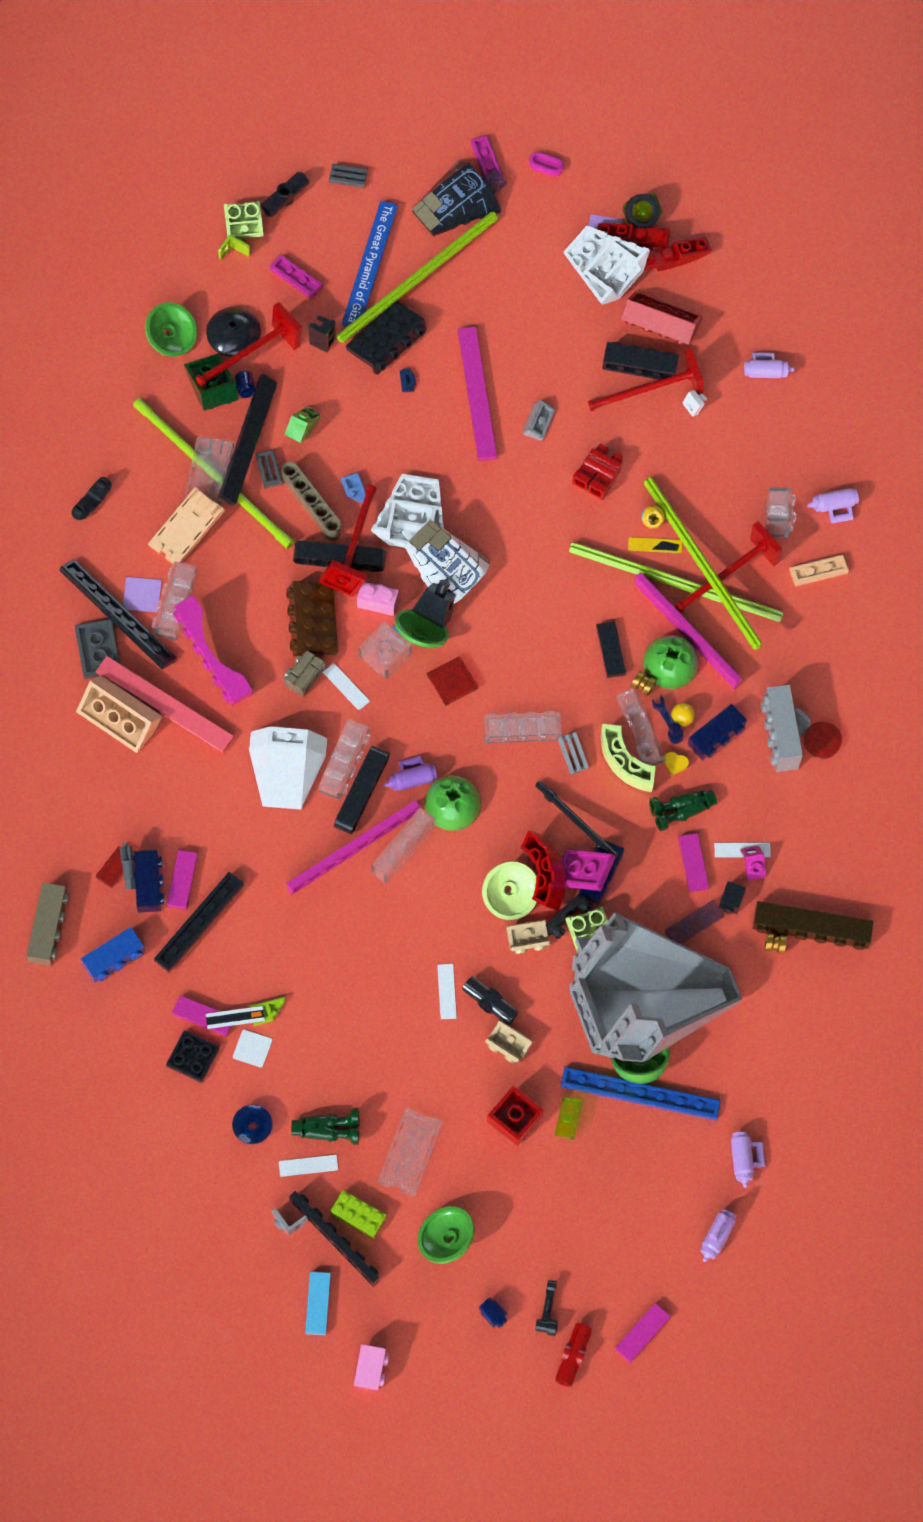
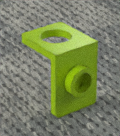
(237, 244)

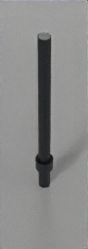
(551, 796)

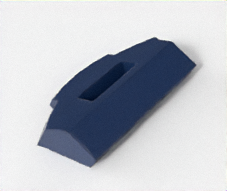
(407, 380)

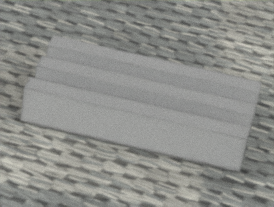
(581, 754)

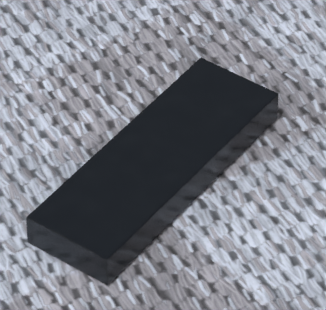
(610, 649)

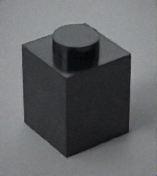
(732, 898)

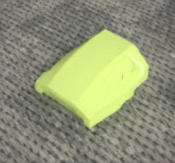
(244, 220)
(586, 924)

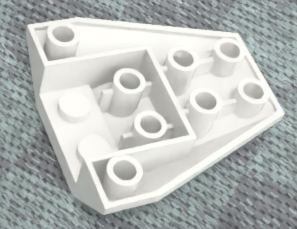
(286, 764)

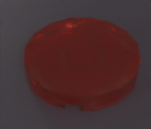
(822, 740)

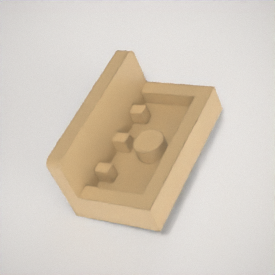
(527, 936)
(509, 1042)

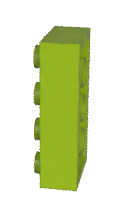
(358, 1214)

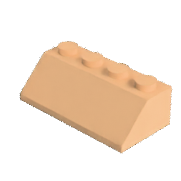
(118, 713)

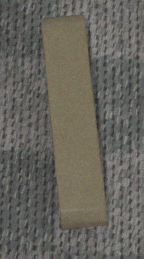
(312, 508)

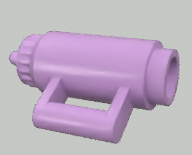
(765, 366)
(836, 500)
(743, 1158)
(717, 1234)

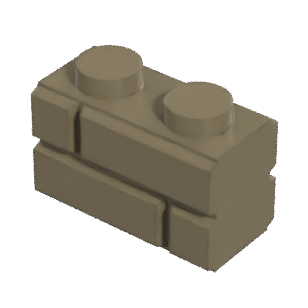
(304, 673)

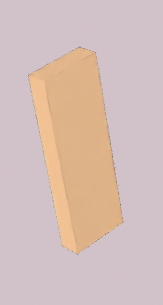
(819, 570)

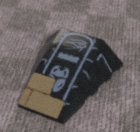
(456, 200)

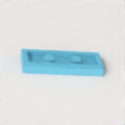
(317, 1303)

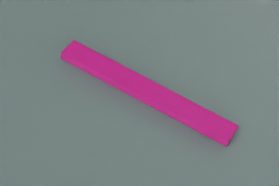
(477, 394)
(688, 631)
(352, 848)

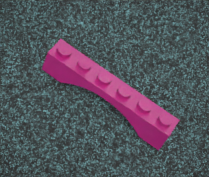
(233, 684)

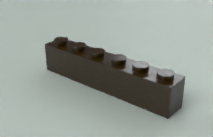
(813, 925)

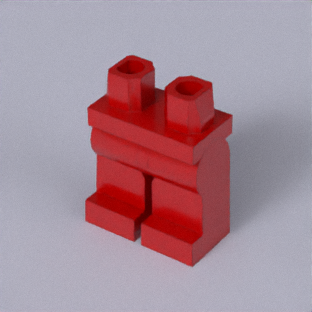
(598, 471)

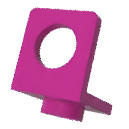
(754, 863)

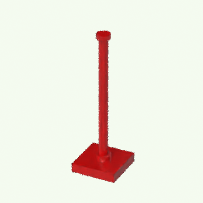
(284, 325)
(692, 373)
(764, 543)
(342, 576)

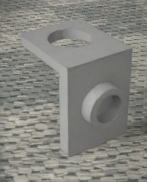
(803, 721)
(282, 1225)

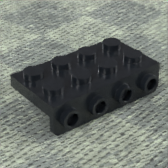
(387, 337)

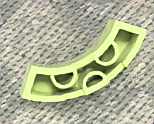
(622, 763)

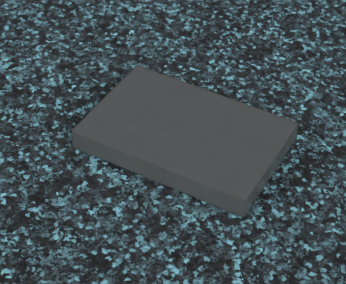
(95, 643)

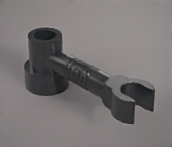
(546, 1324)

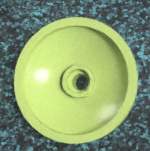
(518, 900)

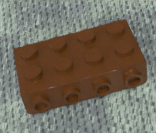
(312, 618)

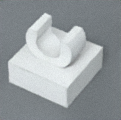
(694, 402)

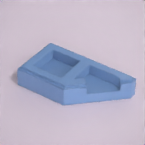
(353, 487)

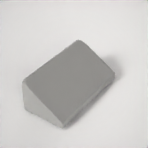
(538, 420)

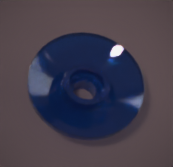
(248, 1115)

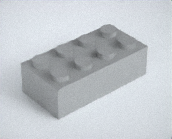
(782, 728)

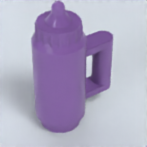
(412, 777)

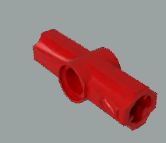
(573, 1355)

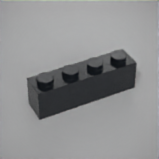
(639, 361)

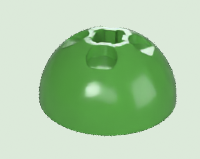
(667, 669)
(453, 812)
(643, 1072)

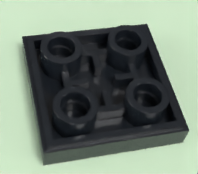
(192, 1056)

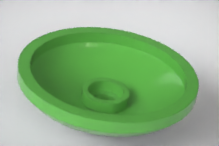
(179, 325)
(420, 630)
(441, 1228)

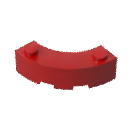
(550, 868)

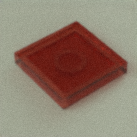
(452, 681)

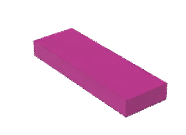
(485, 155)
(296, 276)
(693, 862)
(182, 879)
(196, 1013)
(642, 1332)

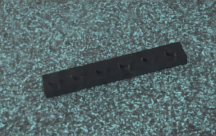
(198, 922)
(329, 1232)

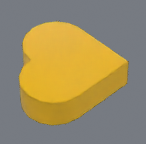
(675, 763)

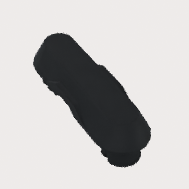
(91, 499)
(578, 902)

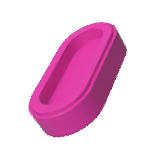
(546, 164)

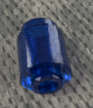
(244, 384)
(493, 1313)

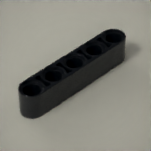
(324, 553)
(361, 790)

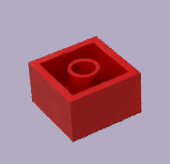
(515, 1115)

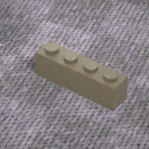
(47, 924)

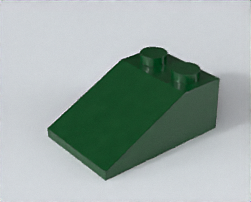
(217, 390)

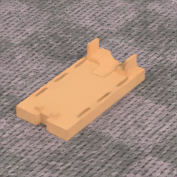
(185, 526)

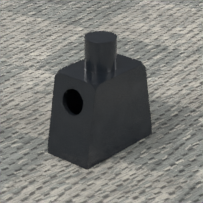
(436, 603)

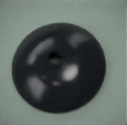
(228, 339)

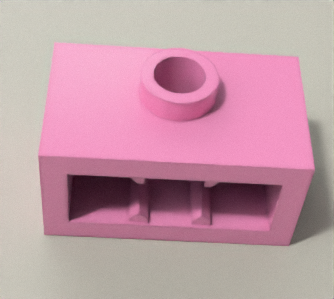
(377, 598)
(370, 1367)

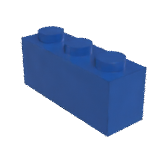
(113, 955)

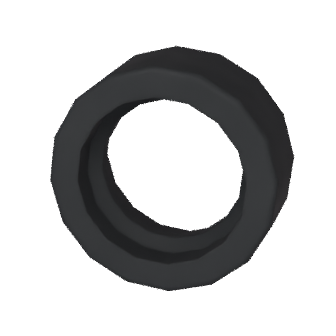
(655, 210)

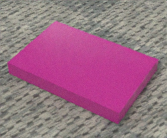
(586, 869)

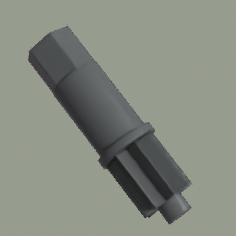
(128, 866)

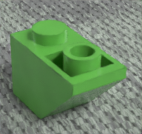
(302, 424)

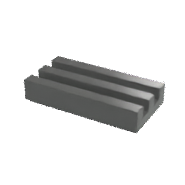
(349, 173)
(272, 482)

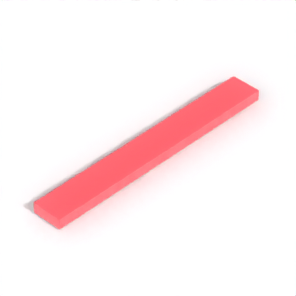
(165, 704)

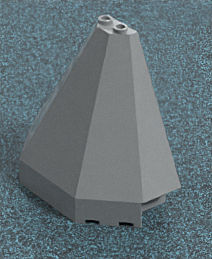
(644, 990)

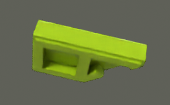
(270, 1009)

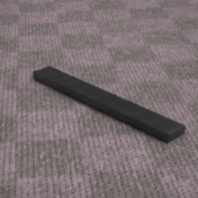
(247, 439)
(118, 614)

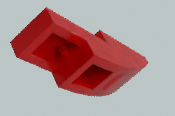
(640, 236)
(678, 254)

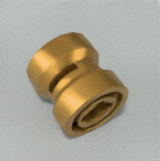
(643, 683)
(775, 943)

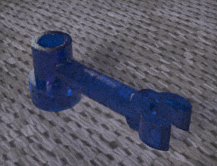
(675, 732)

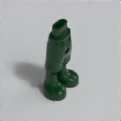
(685, 806)
(323, 1127)

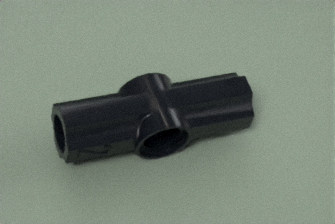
(291, 188)
(490, 1000)

